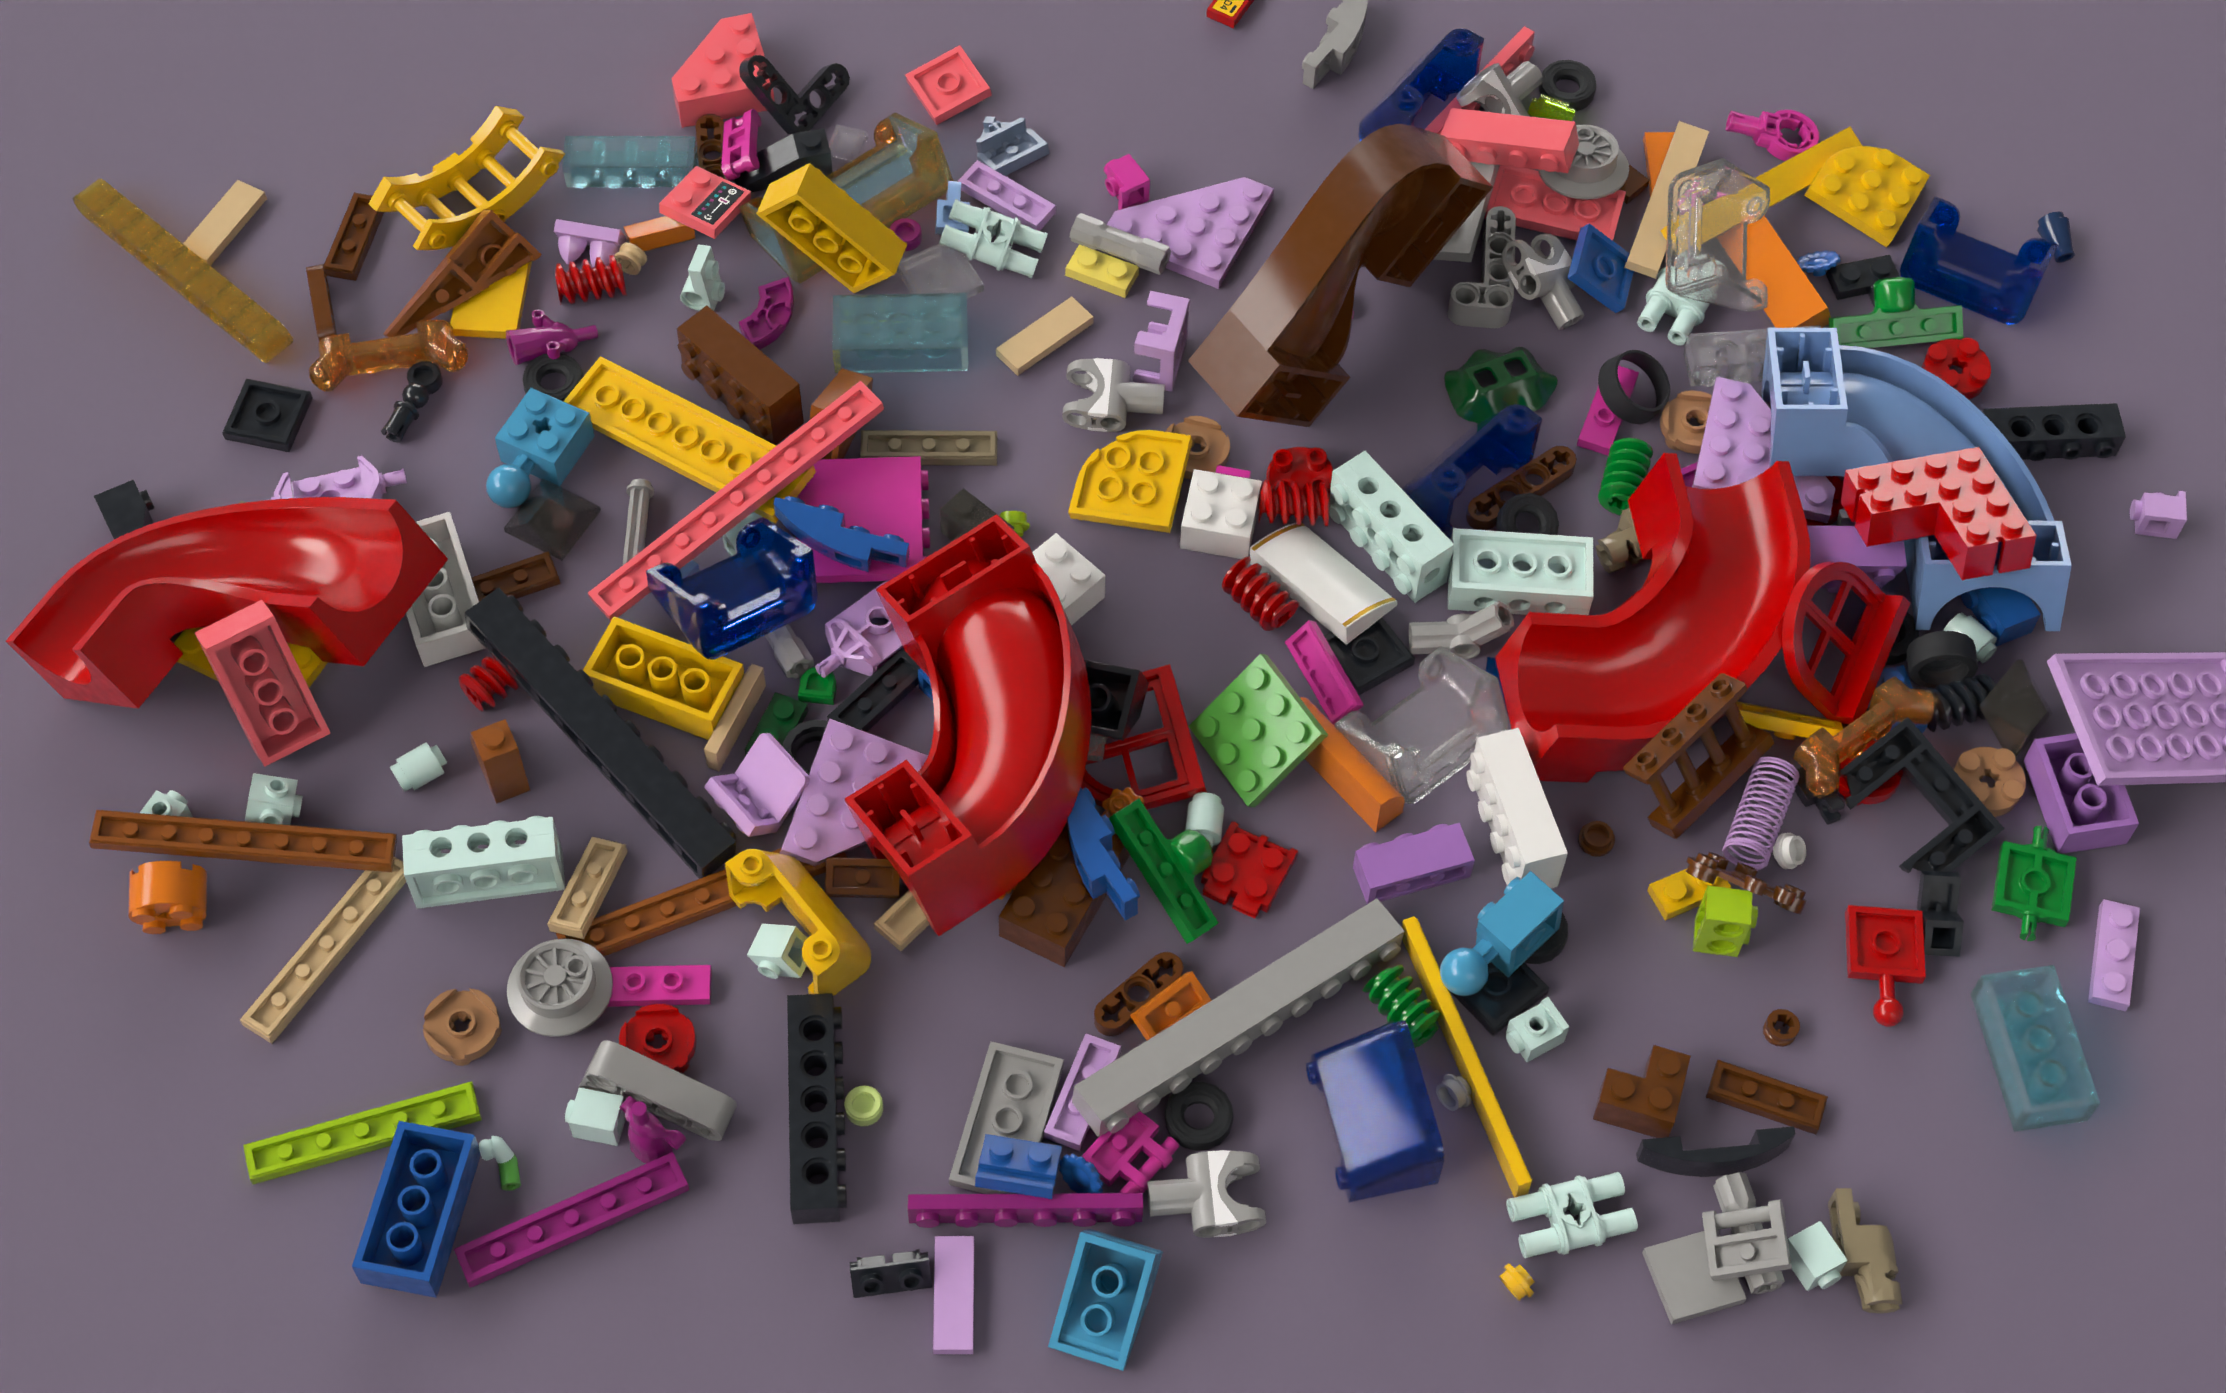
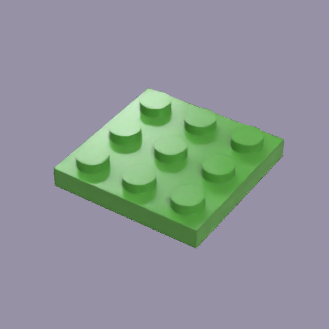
(1258, 730)

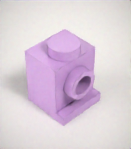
(2159, 514)

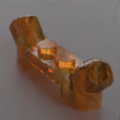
(343, 358)
(1889, 704)

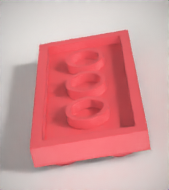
(1547, 211)

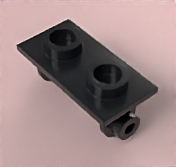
(906, 1273)

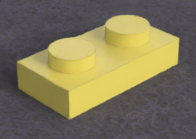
(1102, 271)

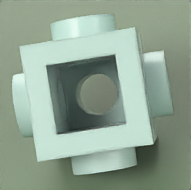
(272, 800)

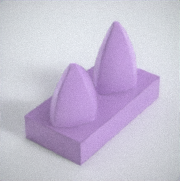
(575, 236)

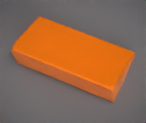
(658, 233)

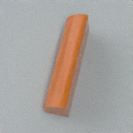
(1790, 293)
(1354, 776)

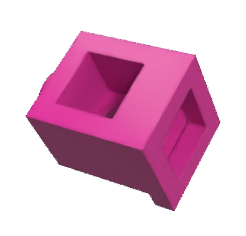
(1127, 182)

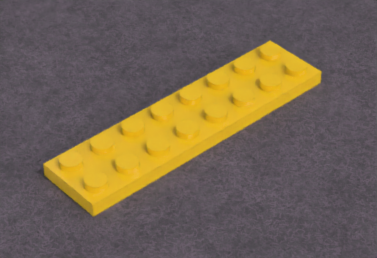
(673, 430)

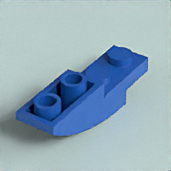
(825, 532)
(1094, 856)

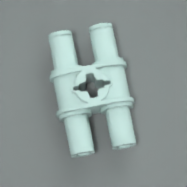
(987, 225)
(1661, 301)
(1566, 1232)

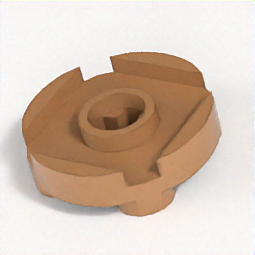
(1675, 420)
(1212, 440)
(2000, 766)
(465, 1045)

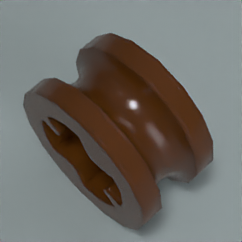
(1774, 1036)

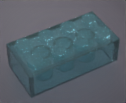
(900, 332)
(2034, 1048)

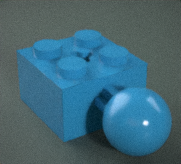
(540, 440)
(1505, 935)

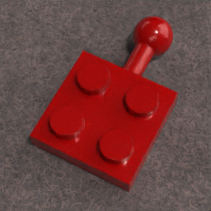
(1885, 948)

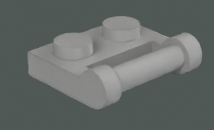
(1749, 1251)

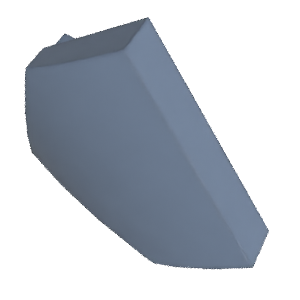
(1009, 145)

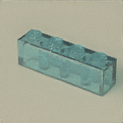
(628, 160)

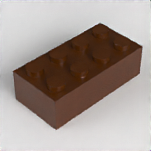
(740, 376)
(1052, 904)

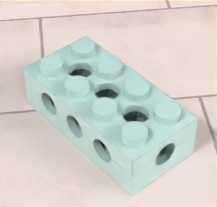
(1390, 527)
(1520, 571)
(485, 873)

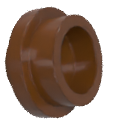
(1596, 838)

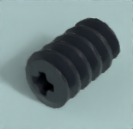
(1959, 701)

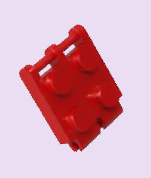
(1247, 870)

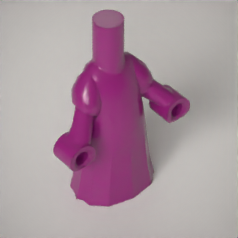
(550, 340)
(646, 1133)

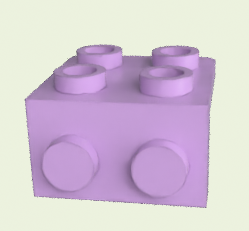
(761, 788)

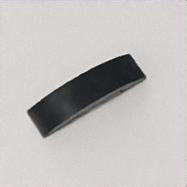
(1668, 1154)

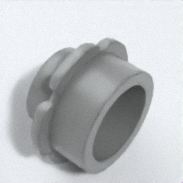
(1454, 1092)

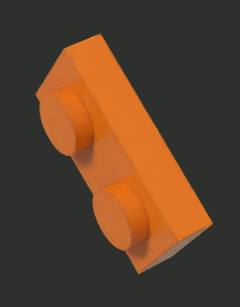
(1170, 1005)

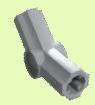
(1461, 632)

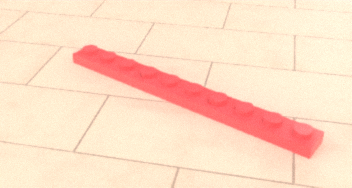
(739, 498)

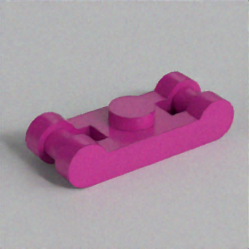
(740, 145)

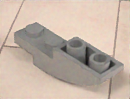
(1339, 43)

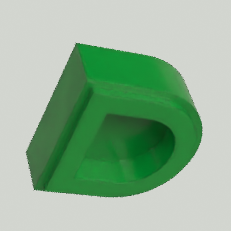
(816, 688)

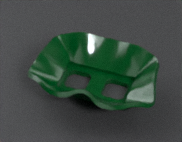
(1479, 403)

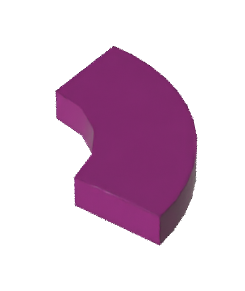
(771, 314)

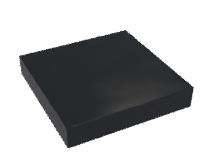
(267, 415)
(1371, 656)
(1504, 997)

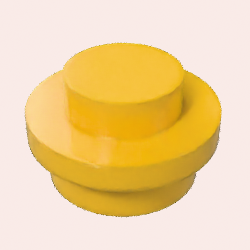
(1517, 1281)

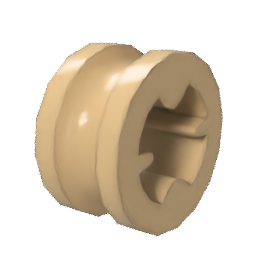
(631, 258)

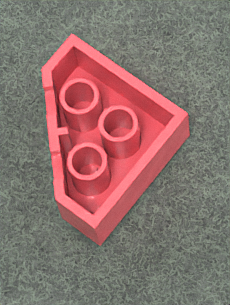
(711, 76)

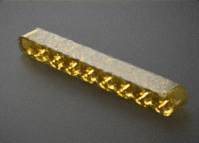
(183, 270)

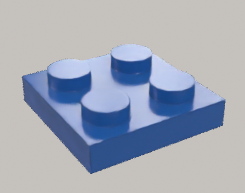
(1600, 268)

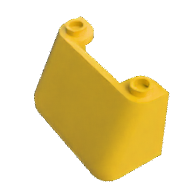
(834, 946)

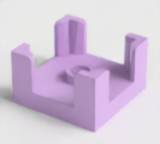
(1163, 340)

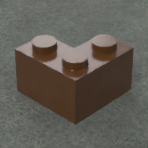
(1644, 1103)

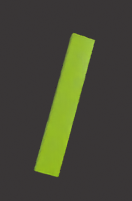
(358, 1132)

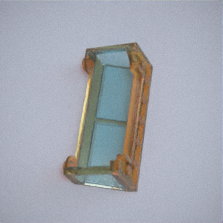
(889, 180)

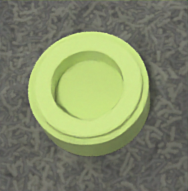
(863, 1105)

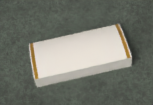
(1321, 581)

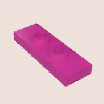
(1601, 423)
(1323, 672)
(661, 985)

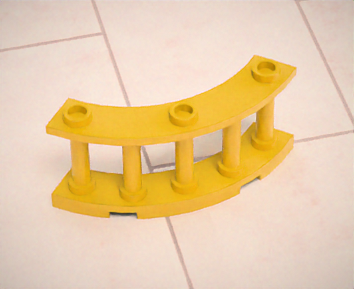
(452, 174)

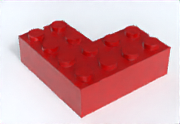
(1946, 497)

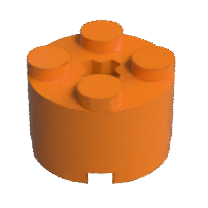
(167, 896)

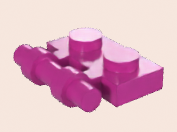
(1116, 1151)

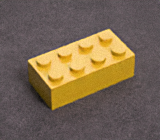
(832, 228)
(662, 678)

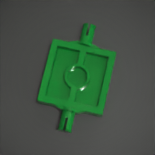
(2034, 883)

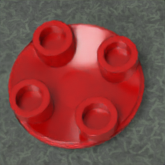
(1300, 465)

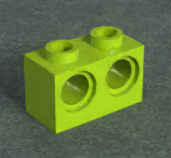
(1724, 921)

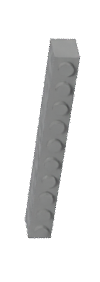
(1237, 1018)

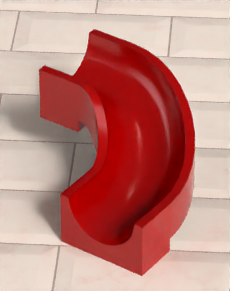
(324, 567)
(1711, 605)
(1004, 730)

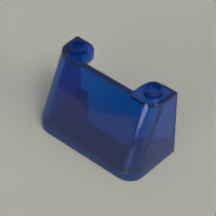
(1438, 72)
(1972, 270)
(1497, 443)
(743, 595)
(1379, 1112)

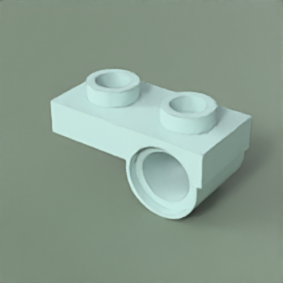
(703, 282)

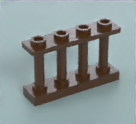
(1714, 775)

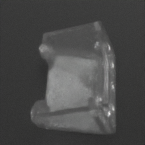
(1709, 235)
(1431, 729)

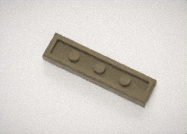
(934, 447)

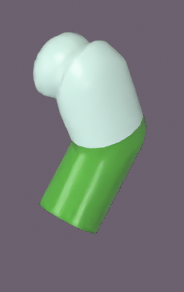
(506, 1160)

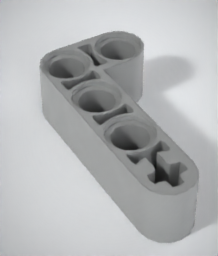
(1491, 301)
(662, 1089)

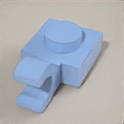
(944, 208)

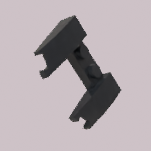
(1909, 750)

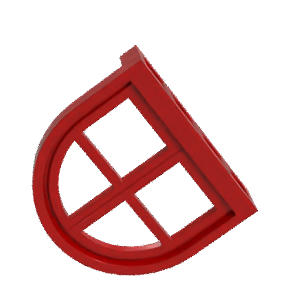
(1863, 655)
(1180, 742)

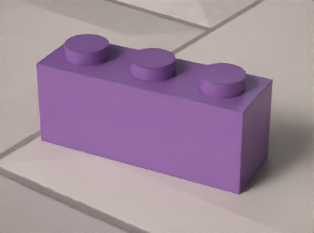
(1413, 862)

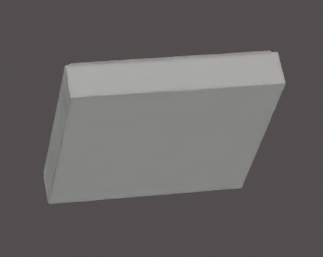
(1684, 1279)

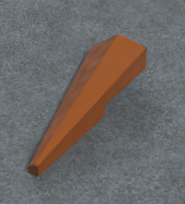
(474, 263)

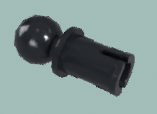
(414, 397)

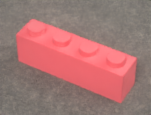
(1512, 139)

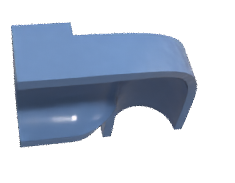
(1868, 408)

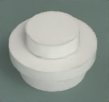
(1789, 850)

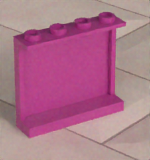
(874, 495)

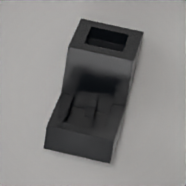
(1939, 904)

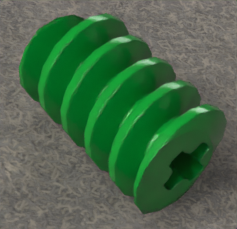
(1624, 473)
(1401, 1004)

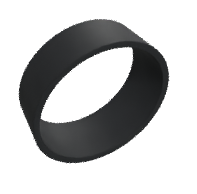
(1616, 398)

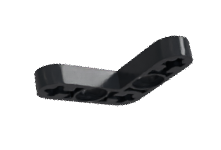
(791, 102)

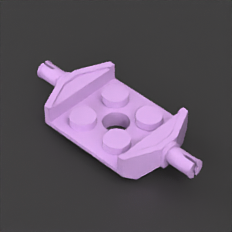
(355, 482)
(857, 641)

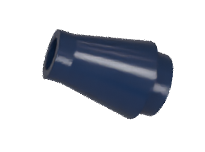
(2056, 229)

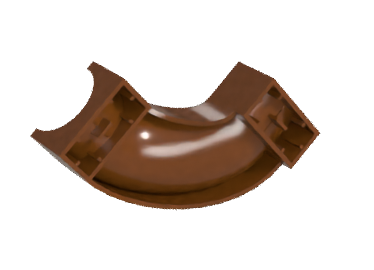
(1379, 209)

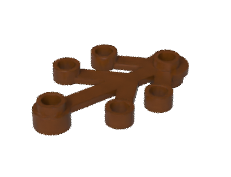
(1713, 865)

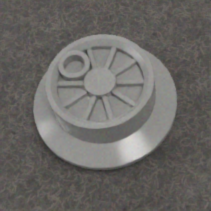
(1596, 169)
(559, 987)

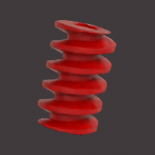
(590, 279)
(1294, 502)
(1256, 597)
(486, 682)

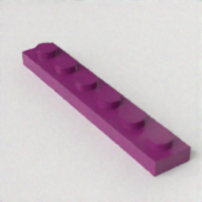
(1011, 1209)
(571, 1219)

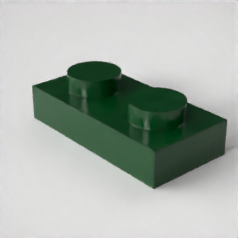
(779, 718)

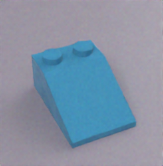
(1105, 1298)

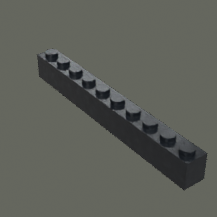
(601, 734)

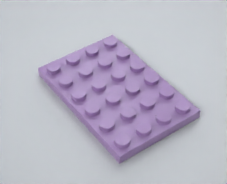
(2147, 714)

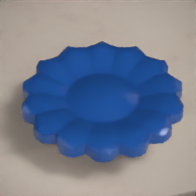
(1818, 262)
(1080, 1174)

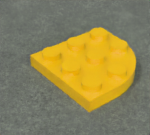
(1868, 189)
(1133, 481)

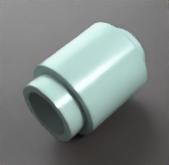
(1982, 638)
(418, 766)
(1206, 816)

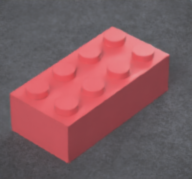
(263, 682)

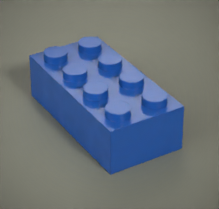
(417, 1209)

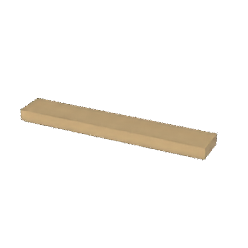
(1650, 243)
(322, 951)

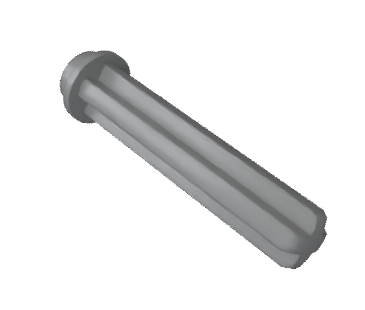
(640, 493)

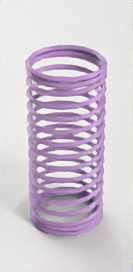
(1769, 783)

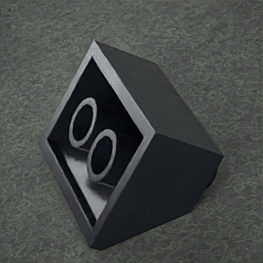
(1115, 698)

